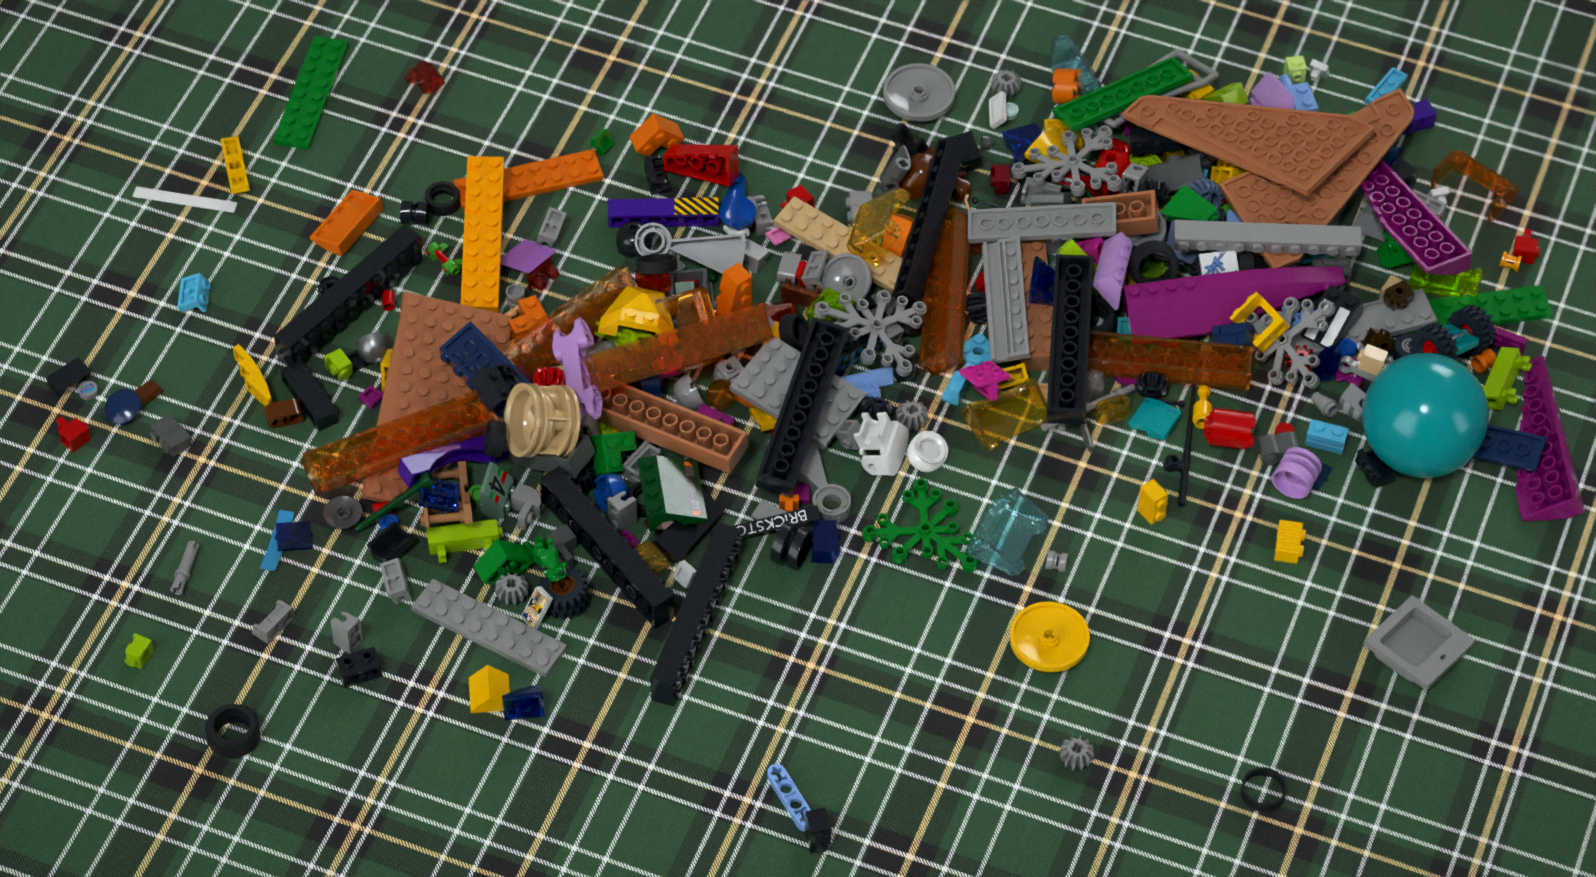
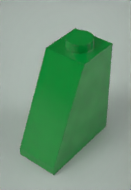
(1189, 206)

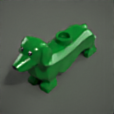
(546, 556)

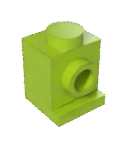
(338, 364)
(138, 651)

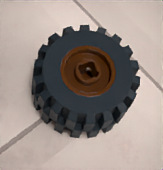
(568, 595)

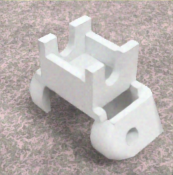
(882, 435)

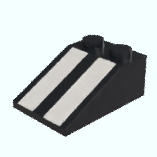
(1347, 312)

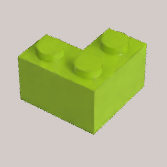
(1230, 94)

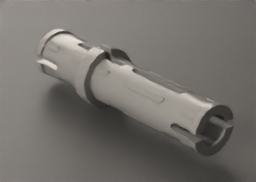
(182, 573)

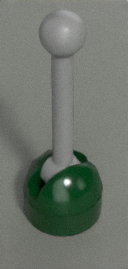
(712, 278)

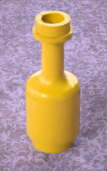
(1201, 407)

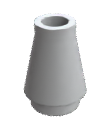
(1326, 405)

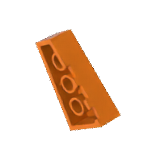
(735, 290)

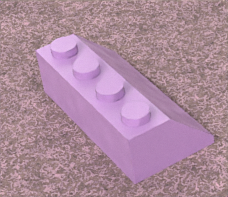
(1271, 93)
(1113, 268)

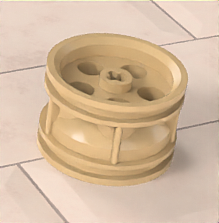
(542, 420)

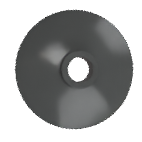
(340, 506)

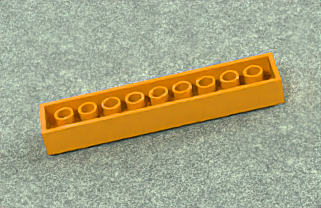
(483, 232)

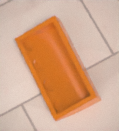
(347, 222)

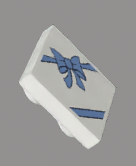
(1218, 262)

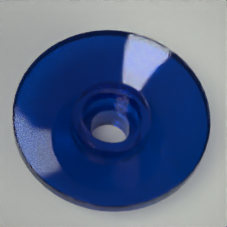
(1329, 363)

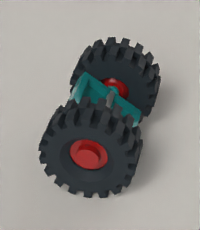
(1466, 332)

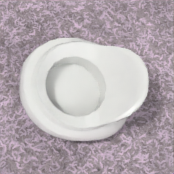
(927, 451)

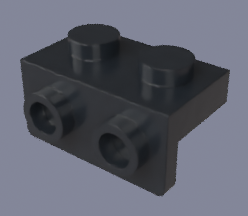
(1374, 469)
(390, 543)

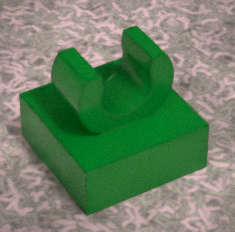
(602, 141)

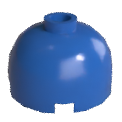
(608, 486)

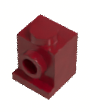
(1000, 178)

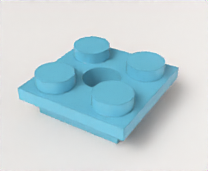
(980, 344)

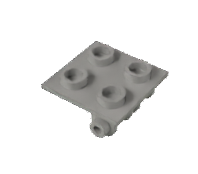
(1369, 222)

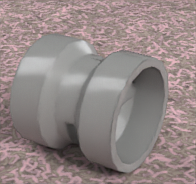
(514, 293)
(1052, 561)

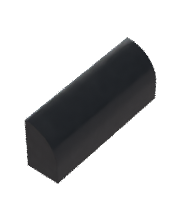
(679, 538)

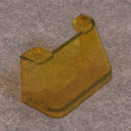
(872, 227)
(1008, 416)

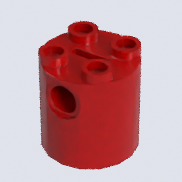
(1107, 156)
(1229, 428)

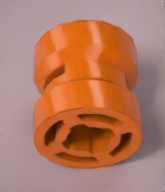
(1482, 362)

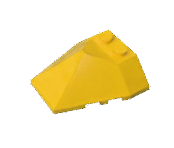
(636, 310)

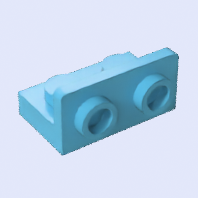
(193, 293)
(956, 388)

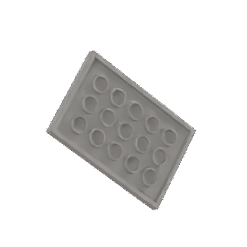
(768, 379)

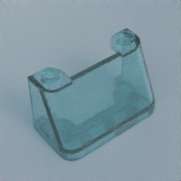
(1067, 55)
(1007, 532)

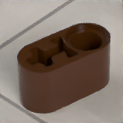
(283, 413)

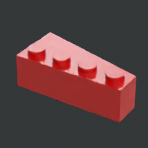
(704, 162)

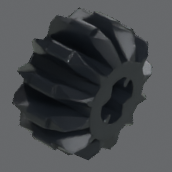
(1161, 190)
(977, 307)
(1152, 384)
(874, 405)
(586, 478)

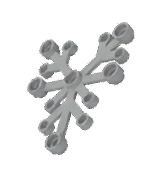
(1073, 162)
(852, 319)
(1298, 362)

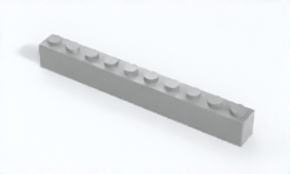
(1267, 237)

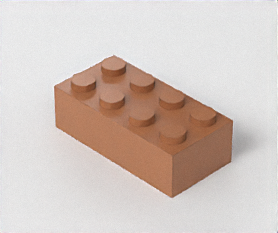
(1135, 212)

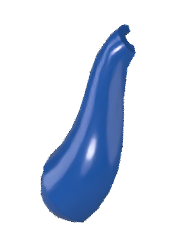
(736, 209)

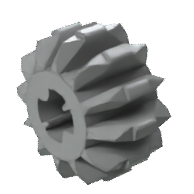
(1007, 82)
(912, 414)
(511, 588)
(1076, 753)

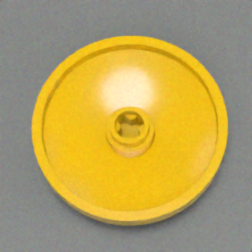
(1049, 636)

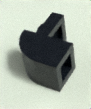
(902, 136)

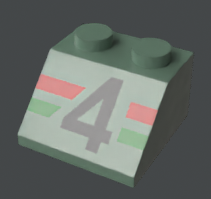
(496, 492)

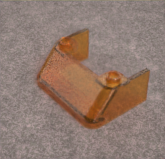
(1480, 173)
(690, 308)

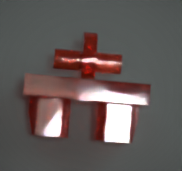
(537, 277)

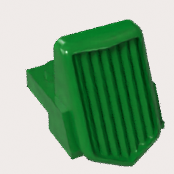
(1391, 253)

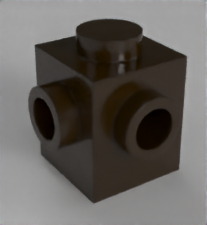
(1398, 295)
(1379, 339)

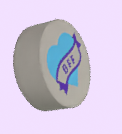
(88, 390)

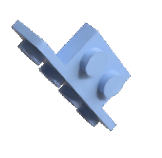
(871, 380)

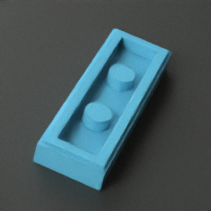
(1389, 83)

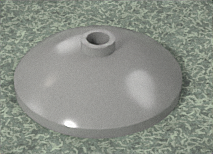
(844, 269)

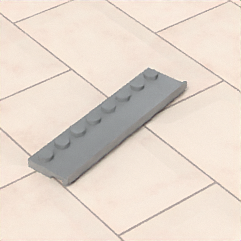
(1005, 300)
(1378, 316)

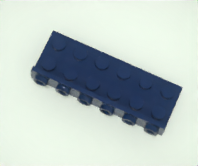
(470, 352)

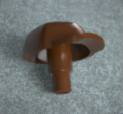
(917, 174)

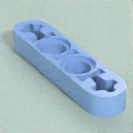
(788, 798)

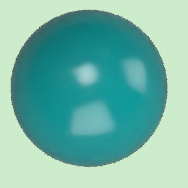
(1425, 415)

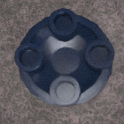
(122, 406)

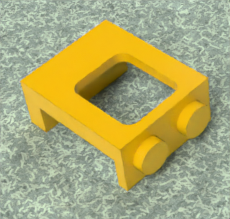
(1272, 332)

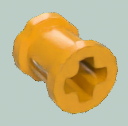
(1510, 261)

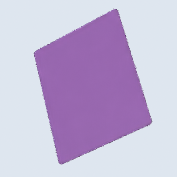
(526, 256)

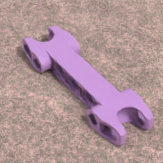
(570, 352)

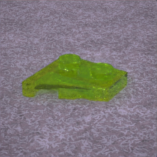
(831, 298)

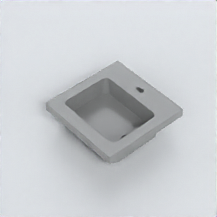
(1418, 643)

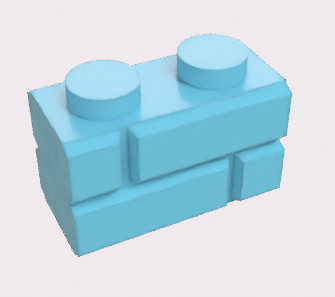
(1326, 436)

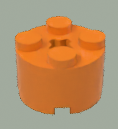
(1065, 85)

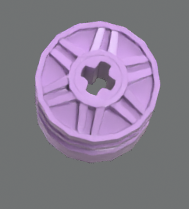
(1296, 472)

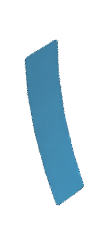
(272, 555)

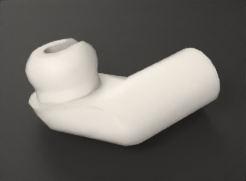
(729, 230)

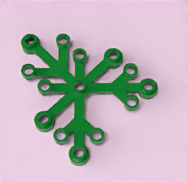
(892, 531)

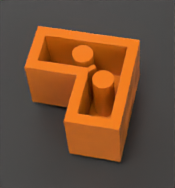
(655, 133)
(905, 225)
(529, 314)

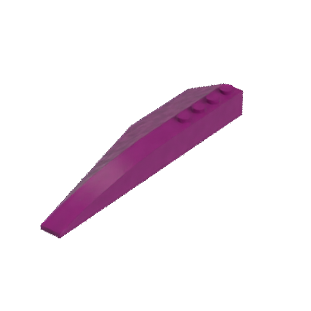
(1414, 224)
(1199, 302)

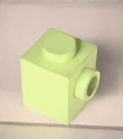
(1296, 69)

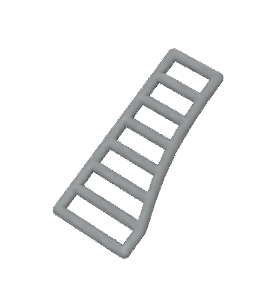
(1197, 82)

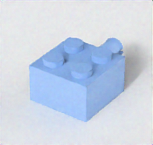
(1302, 94)

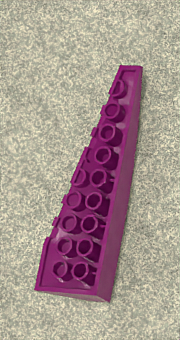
(1554, 488)

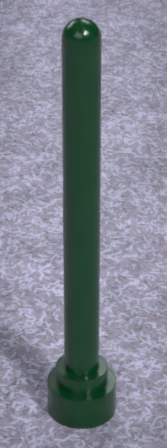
(425, 481)

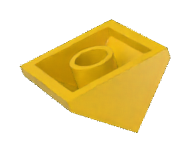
(487, 689)

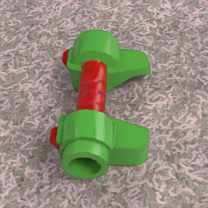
(436, 251)

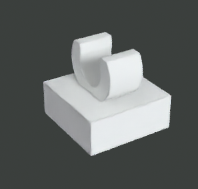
(1318, 70)
(1440, 194)
(684, 573)

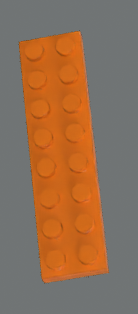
(545, 176)

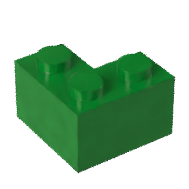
(609, 449)
(501, 559)

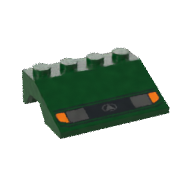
(671, 490)

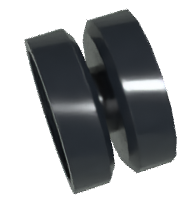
(791, 545)

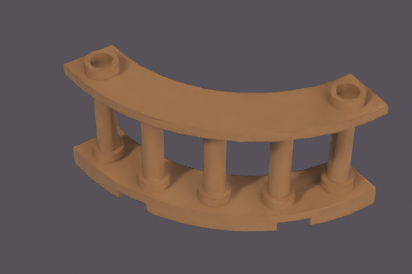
(464, 506)

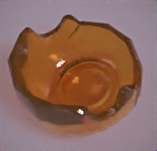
(719, 395)

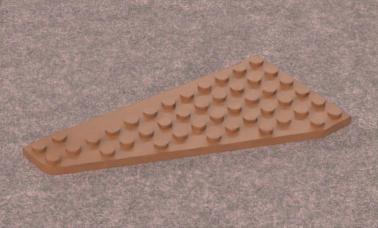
(1273, 142)
(1266, 201)
(417, 373)

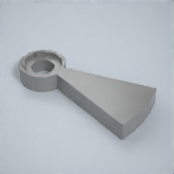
(711, 251)
(814, 474)

